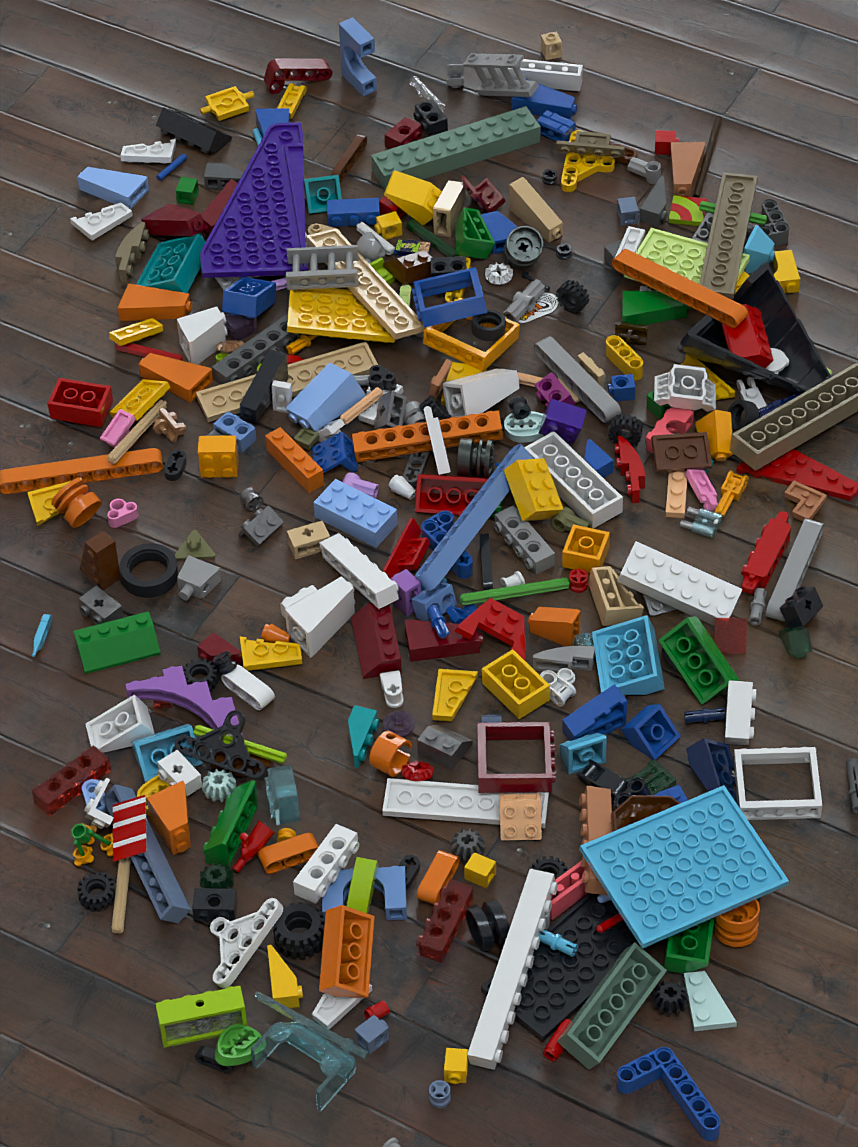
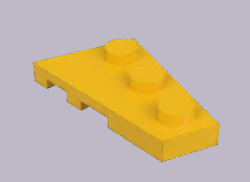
(268, 655)
(451, 692)

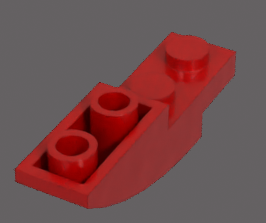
(630, 467)

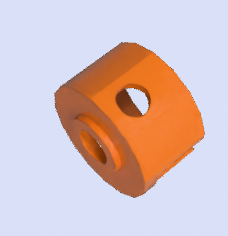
(386, 753)

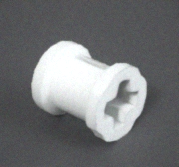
(516, 579)

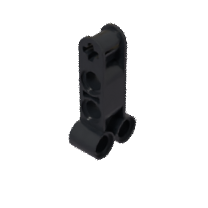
(621, 789)

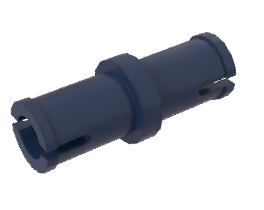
(705, 715)

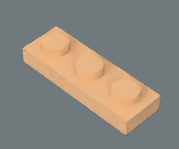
(676, 494)

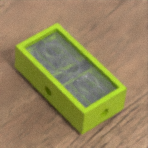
(200, 1015)

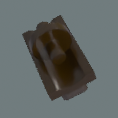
(631, 333)

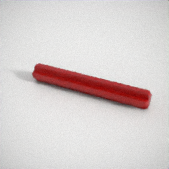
(143, 351)

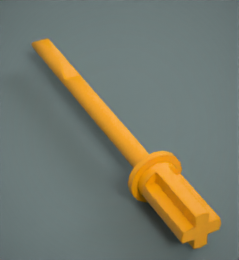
(303, 341)

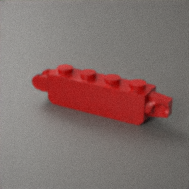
(767, 553)

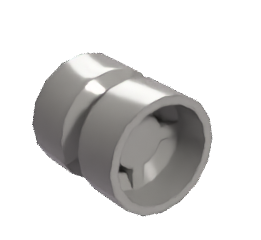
(413, 413)

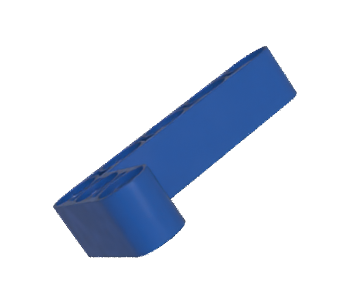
(676, 1086)

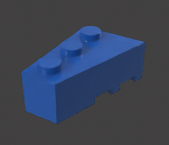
(598, 715)

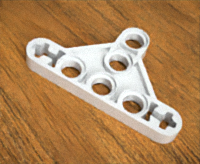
(246, 930)

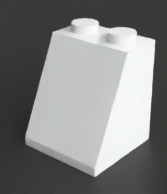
(201, 333)

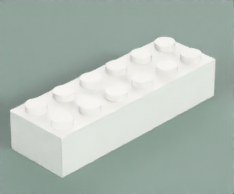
(577, 481)
(678, 584)

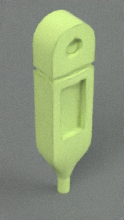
(405, 294)

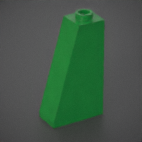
(651, 307)

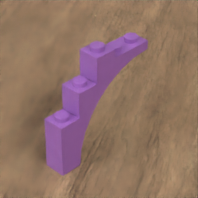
(194, 697)

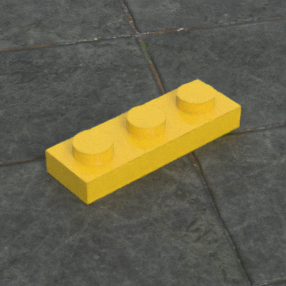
(136, 332)

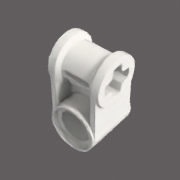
(392, 688)
(559, 688)

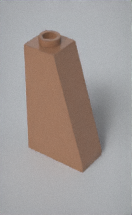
(685, 166)

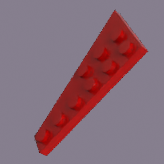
(807, 471)

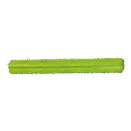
(253, 748)

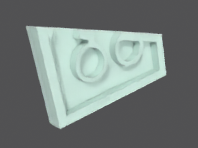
(705, 1003)

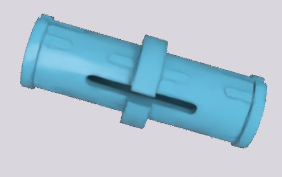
(556, 942)

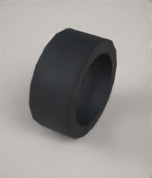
(485, 333)
(736, 410)

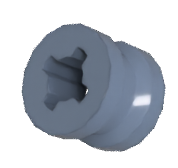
(439, 1088)

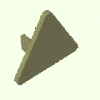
(195, 547)

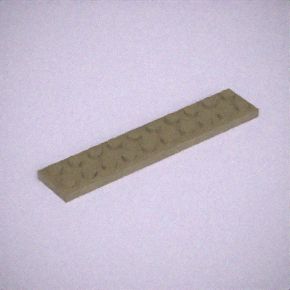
(728, 233)

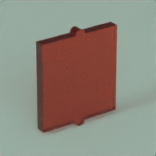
(730, 634)

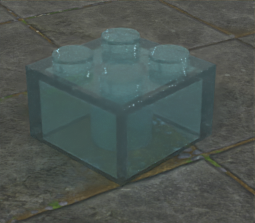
(282, 795)

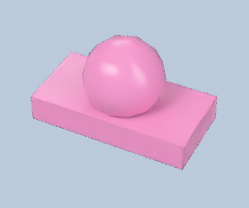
(118, 428)

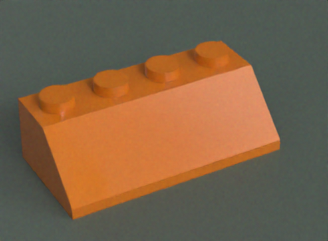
(346, 952)

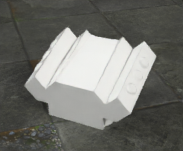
(685, 388)

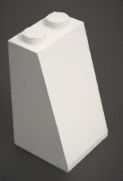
(479, 391)
(320, 615)

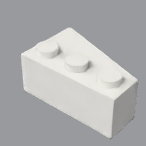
(739, 713)

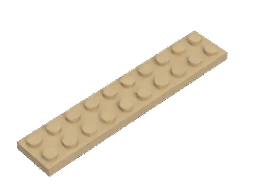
(373, 290)
(228, 396)

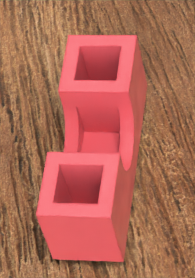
(674, 421)

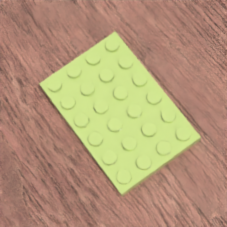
(678, 254)

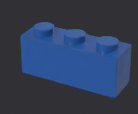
(352, 211)

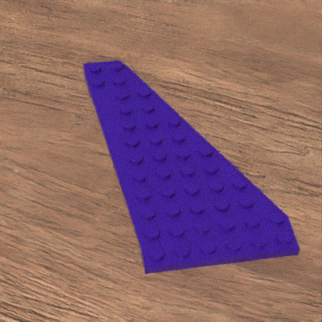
(263, 212)

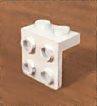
(98, 817)

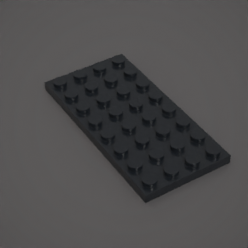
(563, 983)

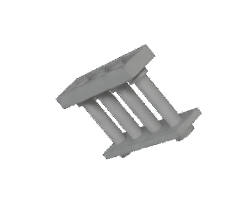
(497, 86)
(322, 278)

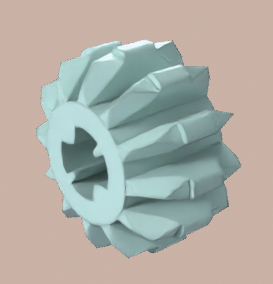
(218, 785)

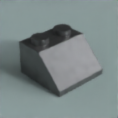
(443, 746)

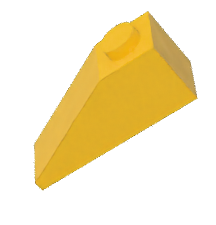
(283, 981)

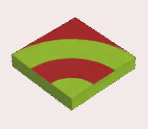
(686, 211)

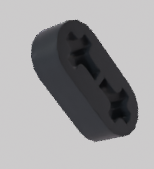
(172, 464)
(413, 870)
(206, 1057)

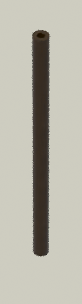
(707, 157)

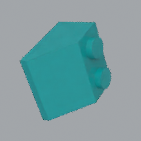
(320, 190)

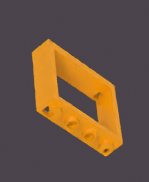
(463, 352)

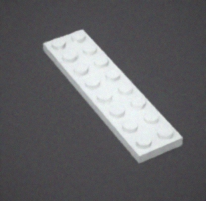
(446, 802)

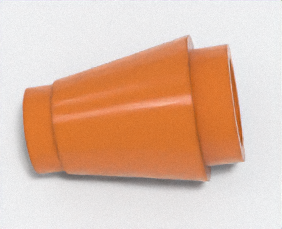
(272, 634)

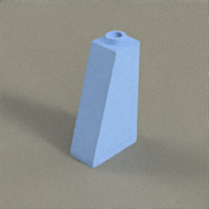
(113, 185)

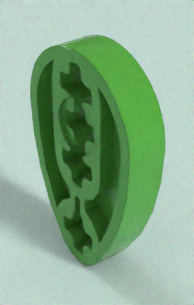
(227, 1049)

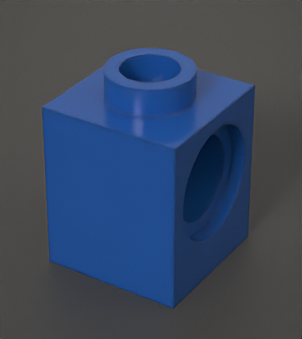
(622, 387)

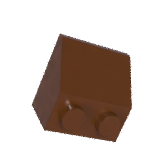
(410, 267)

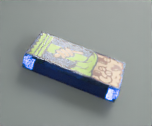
(406, 247)

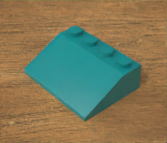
(173, 264)

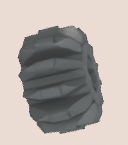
(466, 844)

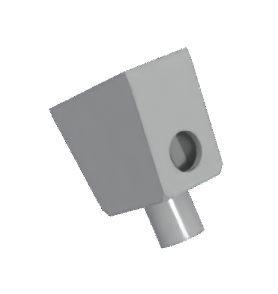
(197, 578)

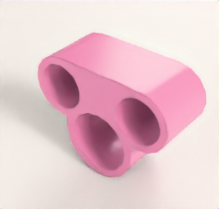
(121, 513)

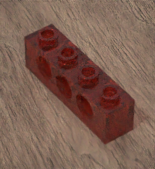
(68, 781)
(451, 907)

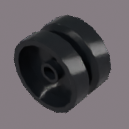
(487, 924)

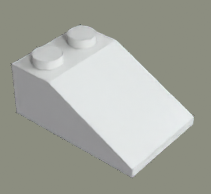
(120, 725)

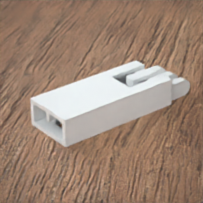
(437, 442)

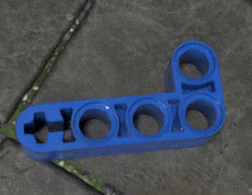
(435, 529)

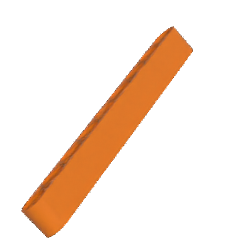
(680, 288)
(89, 469)

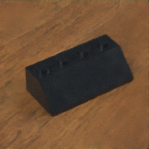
(192, 130)

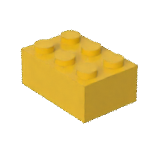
(533, 489)
(515, 684)

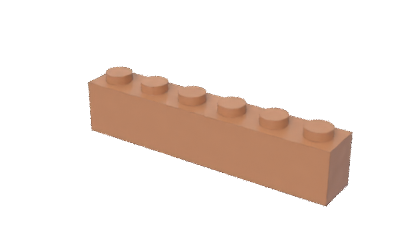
(596, 823)

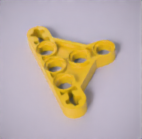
(582, 168)

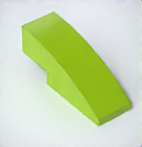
(362, 884)

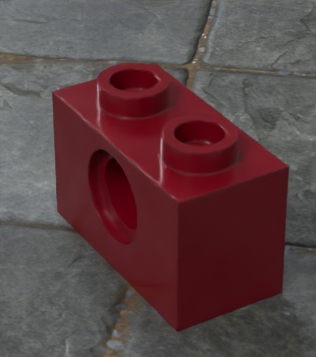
(403, 133)

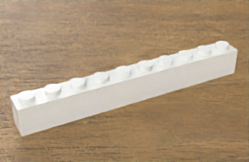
(512, 969)

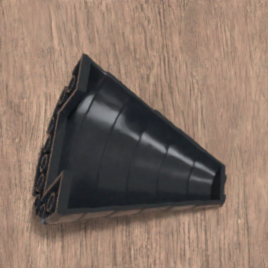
(783, 331)

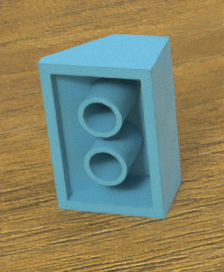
(159, 745)

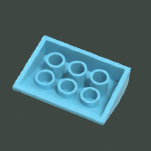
(629, 657)

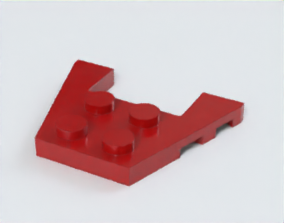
(497, 621)

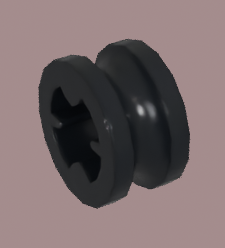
(550, 177)
(564, 251)

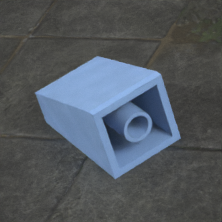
(325, 398)

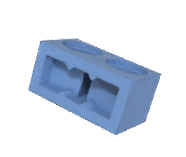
(233, 425)
(441, 595)

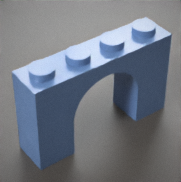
(355, 44)
(388, 880)

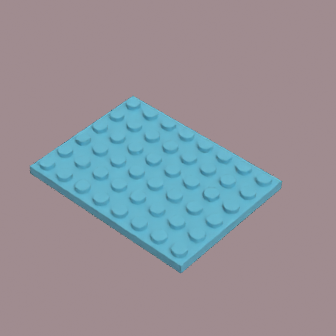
(683, 866)

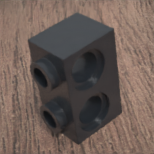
(430, 117)
(447, 265)

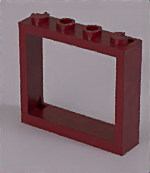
(516, 782)

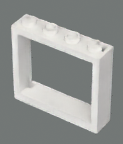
(779, 808)

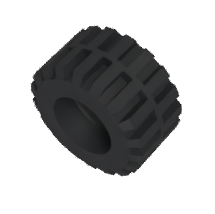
(304, 943)

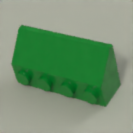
(116, 642)
(698, 659)
(231, 823)
(689, 948)

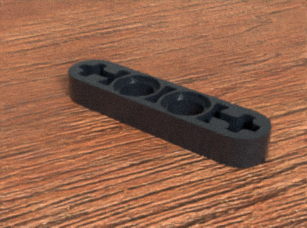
(486, 561)

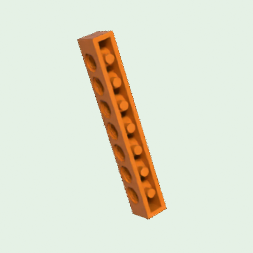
(420, 437)

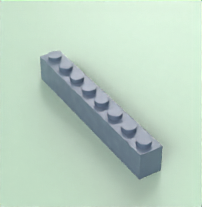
(153, 867)

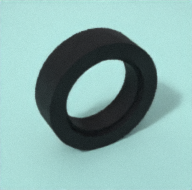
(147, 552)

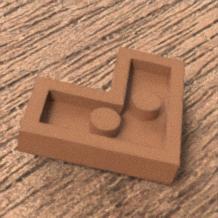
(808, 500)

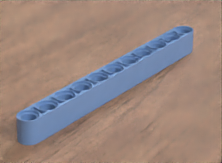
(469, 522)

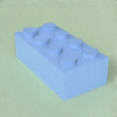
(355, 513)

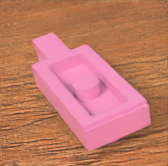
(703, 488)

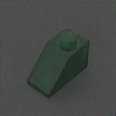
(796, 641)

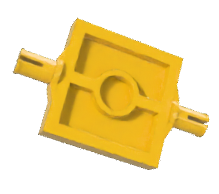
(227, 103)

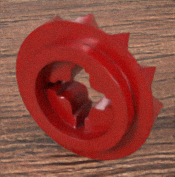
(417, 771)

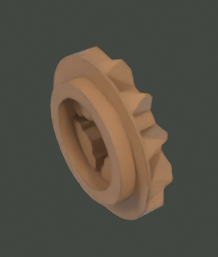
(228, 346)

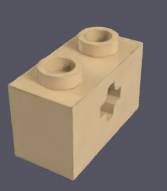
(306, 539)

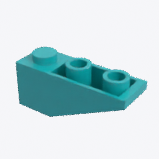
(361, 727)

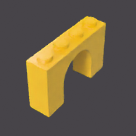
(785, 272)

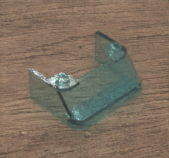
(333, 1060)

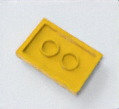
(141, 398)

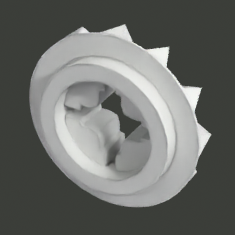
(494, 278)

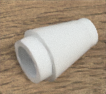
(400, 486)

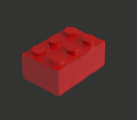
(80, 402)

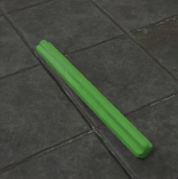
(514, 591)

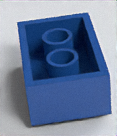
(249, 297)

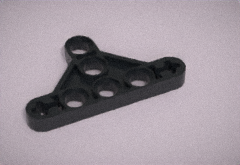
(214, 742)

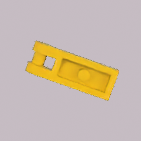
(292, 98)

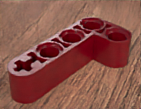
(295, 70)

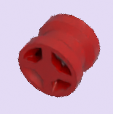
(578, 580)

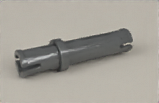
(852, 768)

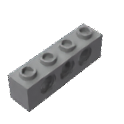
(524, 540)

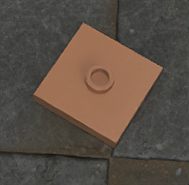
(436, 382)

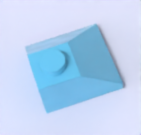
(759, 248)

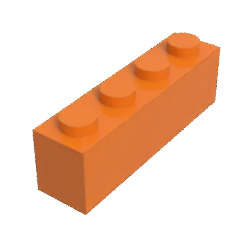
(294, 460)

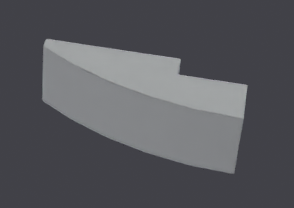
(565, 657)

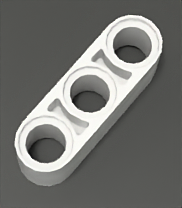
(248, 687)

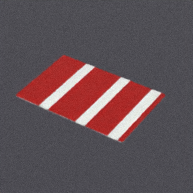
(129, 828)

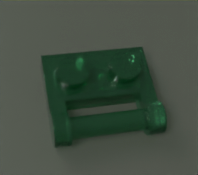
(659, 780)

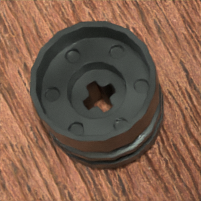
(528, 239)
(475, 458)

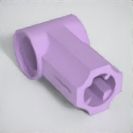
(364, 486)

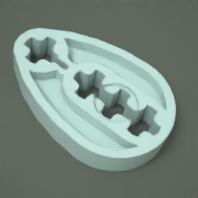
(526, 433)

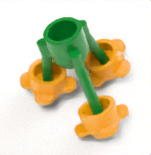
(85, 834)

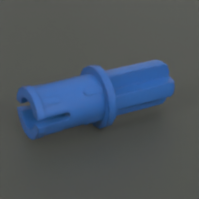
(438, 621)

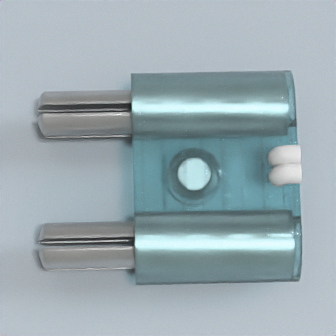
(705, 523)

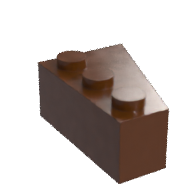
(101, 561)

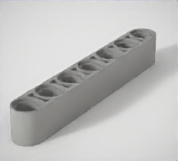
(577, 379)
(795, 566)

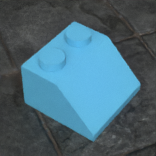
(578, 752)

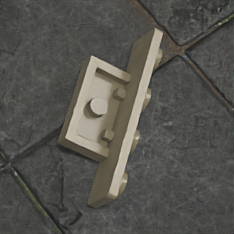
(591, 143)

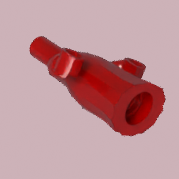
(253, 843)

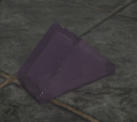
(240, 327)

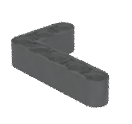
(776, 225)

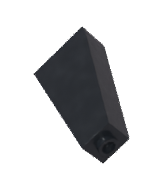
(260, 391)

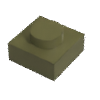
(306, 438)

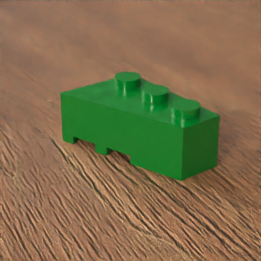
(472, 235)

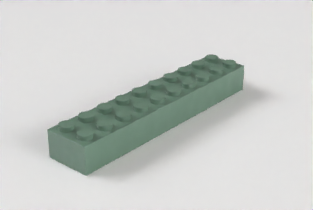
(458, 146)

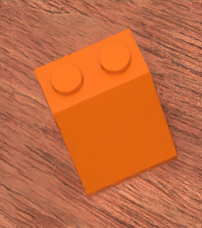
(171, 817)

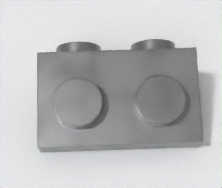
(262, 526)

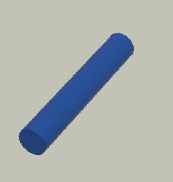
(171, 167)

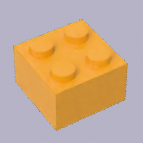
(218, 456)
(585, 548)

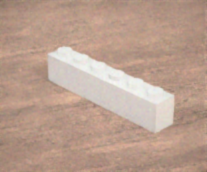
(549, 74)
(359, 570)

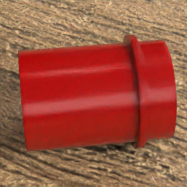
(379, 1010)

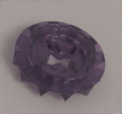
(399, 717)

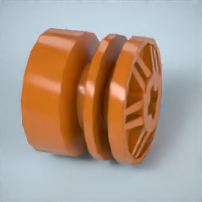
(76, 502)
(738, 925)

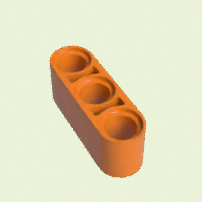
(288, 853)
(437, 876)

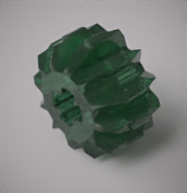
(217, 877)

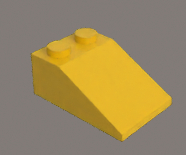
(413, 195)

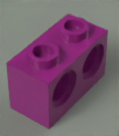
(551, 388)

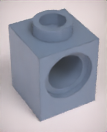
(627, 211)
(372, 1034)

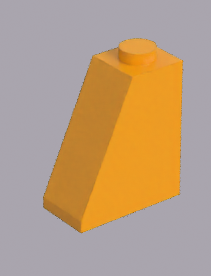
(719, 432)

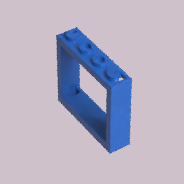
(452, 310)

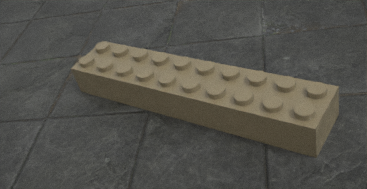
(798, 420)

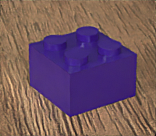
(563, 420)

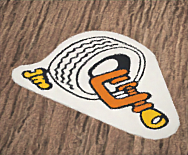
(544, 305)

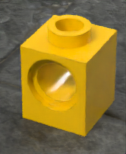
(388, 225)
(456, 1065)

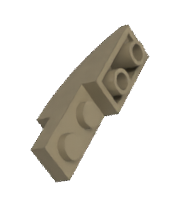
(130, 250)

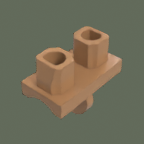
(167, 425)

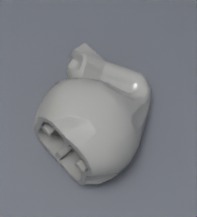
(370, 247)

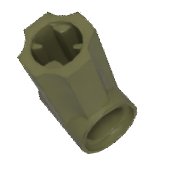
(566, 518)

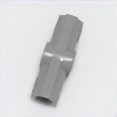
(524, 301)

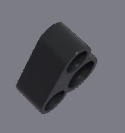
(381, 378)

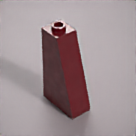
(216, 207)
(174, 221)
(425, 643)

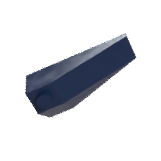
(712, 764)

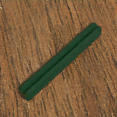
(430, 237)

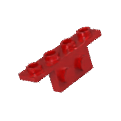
(407, 551)

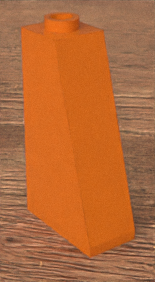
(155, 303)
(182, 376)

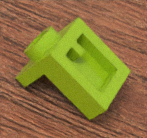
(385, 274)

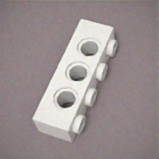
(326, 863)

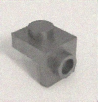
(455, 75)

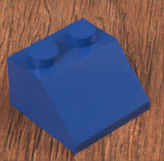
(651, 731)

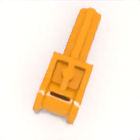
(731, 489)

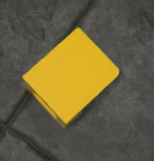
(480, 870)

